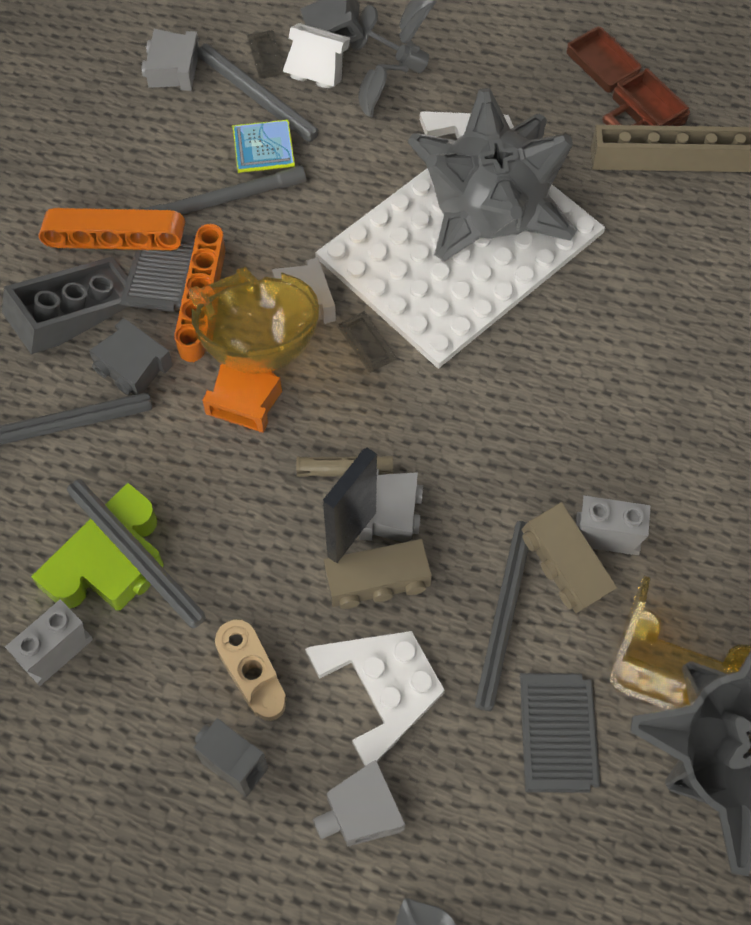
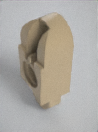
(262, 694)

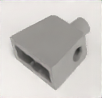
(361, 808)

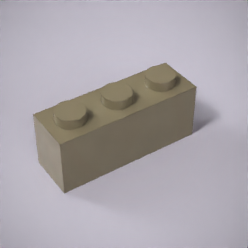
(567, 558)
(378, 574)

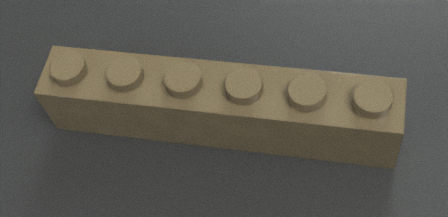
(671, 148)

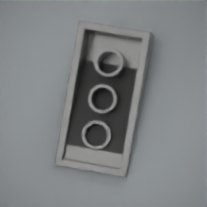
(63, 303)

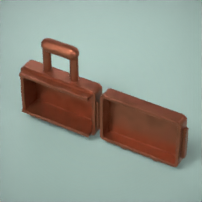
(618, 71)

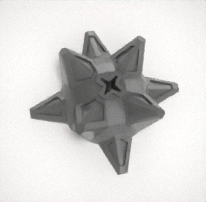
(494, 178)
(711, 750)

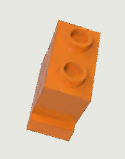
(243, 397)

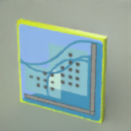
(263, 146)

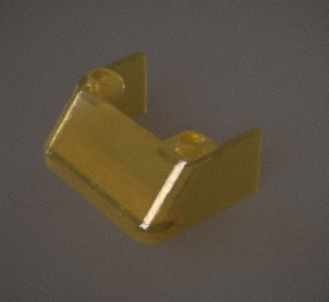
(654, 668)

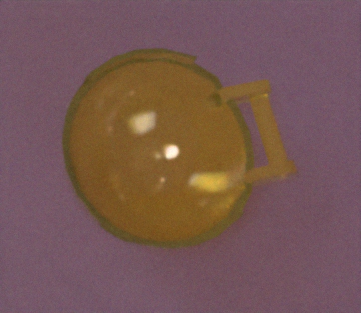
(255, 322)

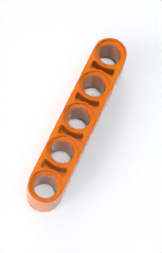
(112, 229)
(210, 253)

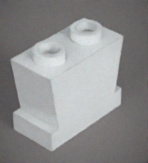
(316, 55)

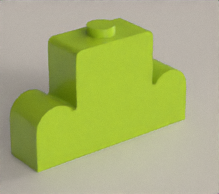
(96, 562)

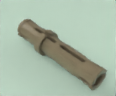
(336, 465)

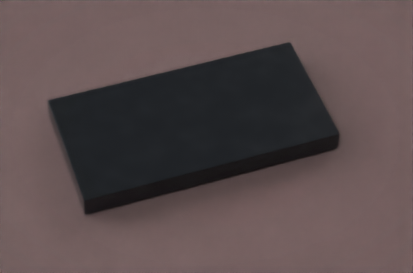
(350, 504)

